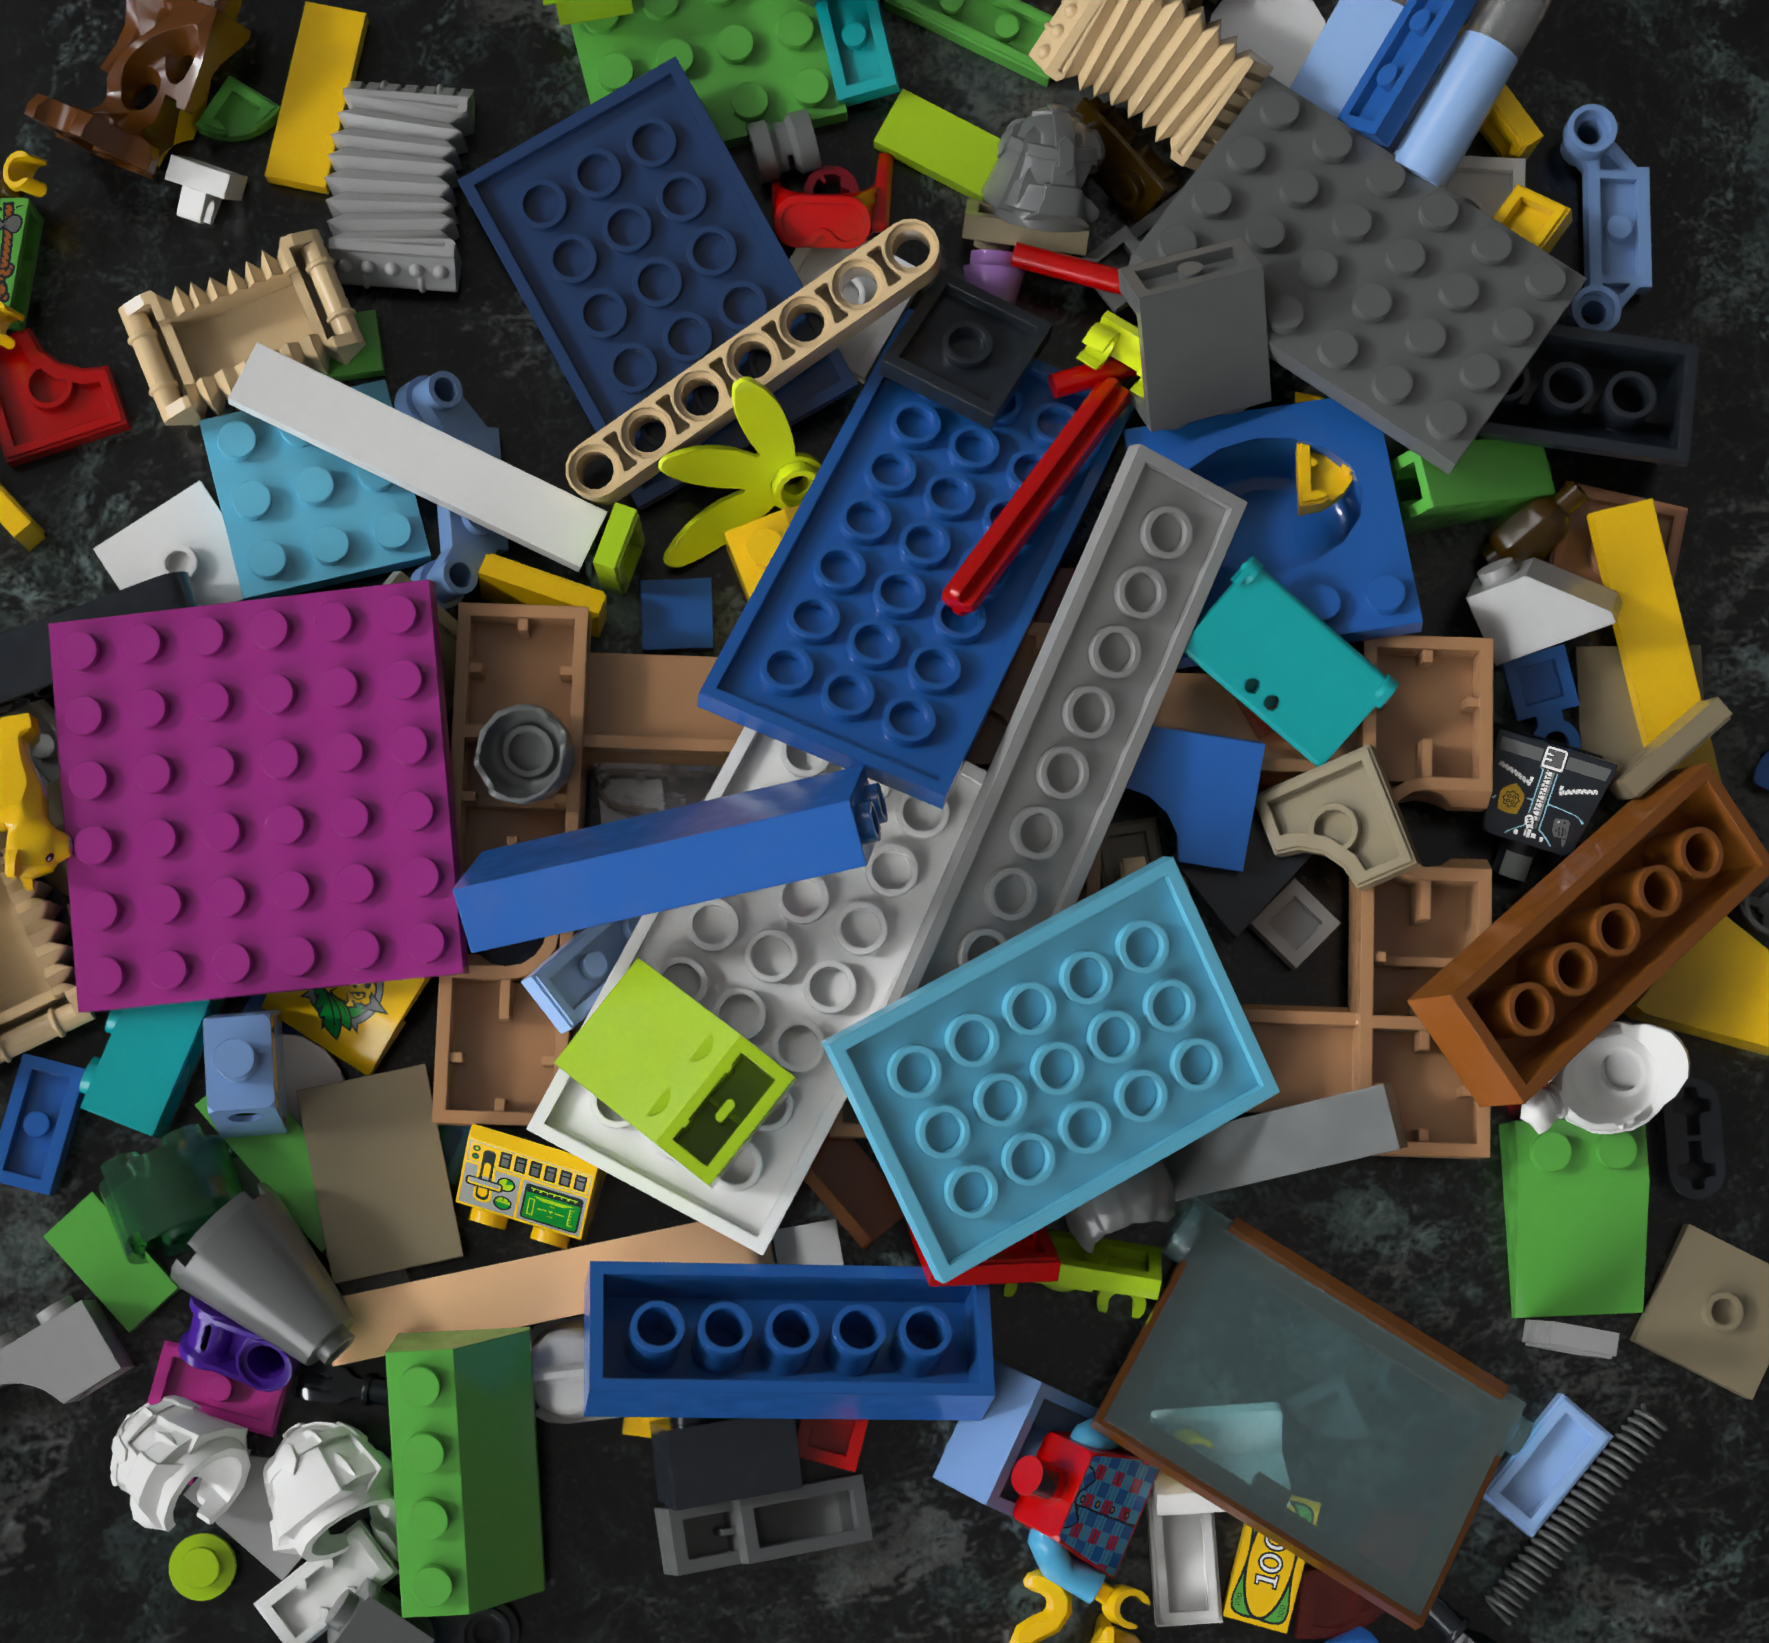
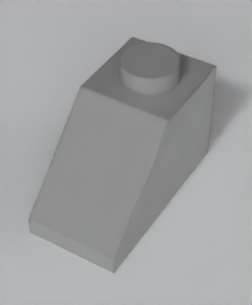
(1536, 606)

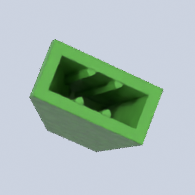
(1482, 486)

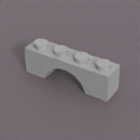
(66, 1354)

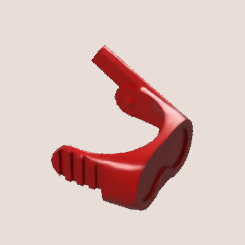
(834, 219)

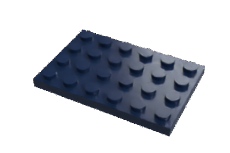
(644, 257)

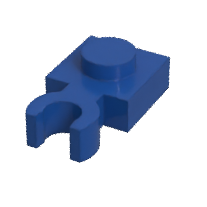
(1540, 689)

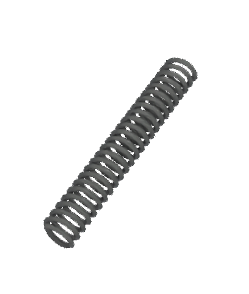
(1518, 1576)

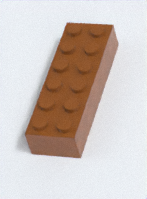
(1592, 936)

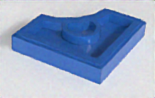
(1205, 788)

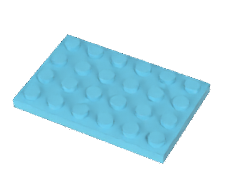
(1051, 1068)

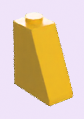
(1714, 991)

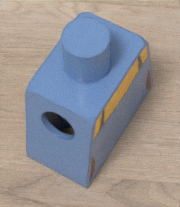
(245, 1073)

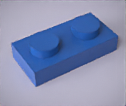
(39, 1124)

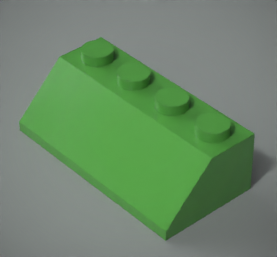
(465, 1469)

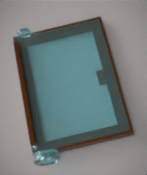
(1311, 1413)

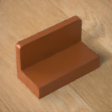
(853, 1190)

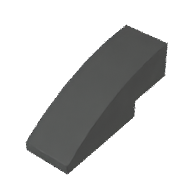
(764, 1526)

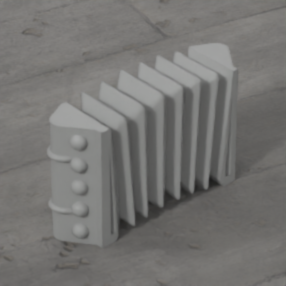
(397, 185)

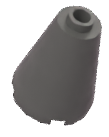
(267, 1278)

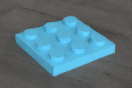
(303, 513)

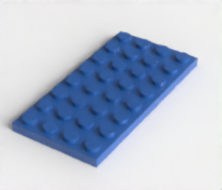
(849, 621)

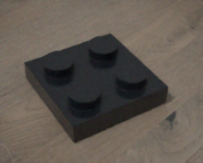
(966, 349)

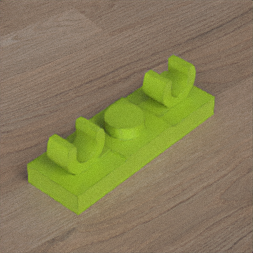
(1110, 1270)

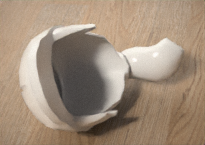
(1614, 1081)

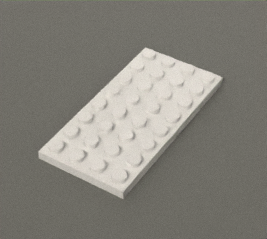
(785, 976)

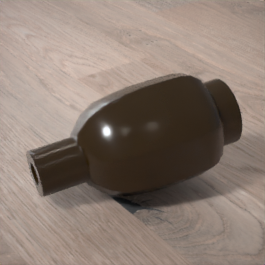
(1534, 526)

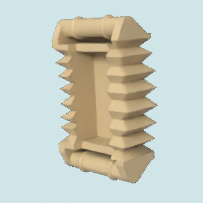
(1158, 63)
(202, 341)
(35, 976)

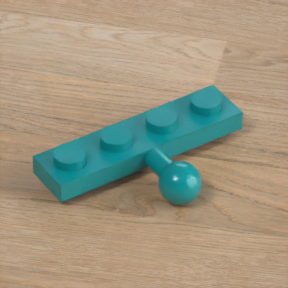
(857, 50)

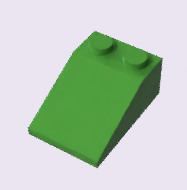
(1575, 1219)

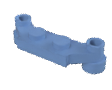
(1613, 219)
(463, 543)

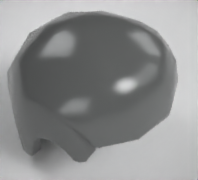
(524, 754)

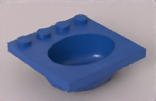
(1338, 562)

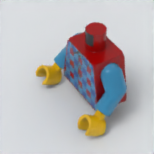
(1082, 1511)

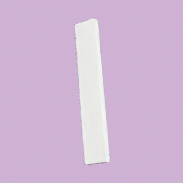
(416, 457)

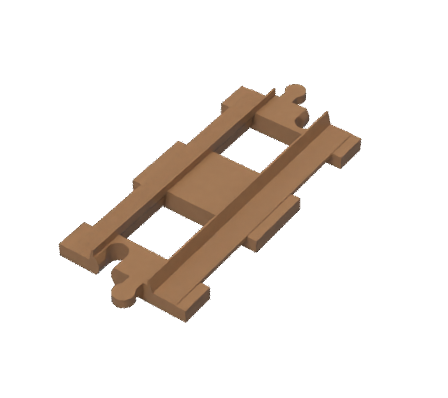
(642, 708)

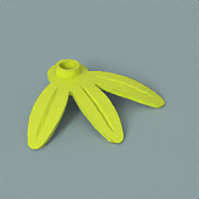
(758, 475)

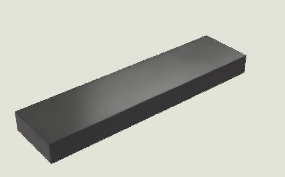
(1290, 1141)

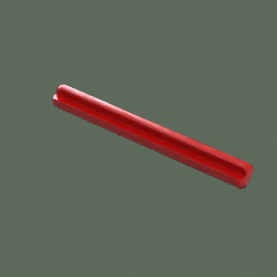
(1035, 497)

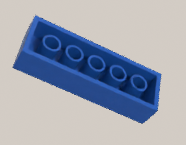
(784, 1342)

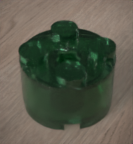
(168, 1191)

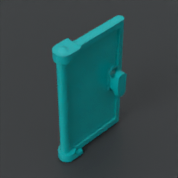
(1272, 645)

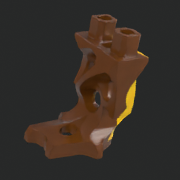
(164, 46)

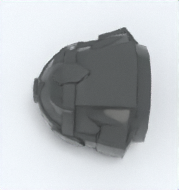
(1043, 171)

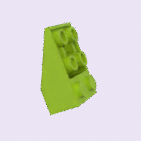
(675, 1072)

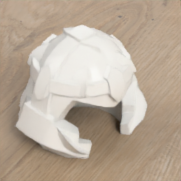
(169, 1445)
(318, 1480)

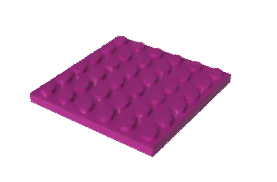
(257, 797)

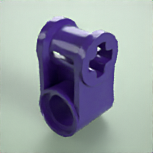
(234, 1350)

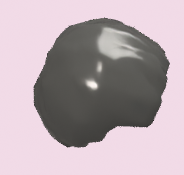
(1136, 1200)

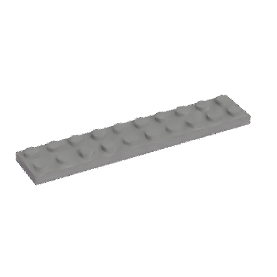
(1080, 714)

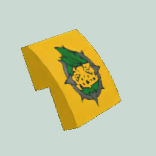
(350, 1021)

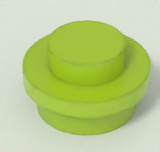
(202, 1566)

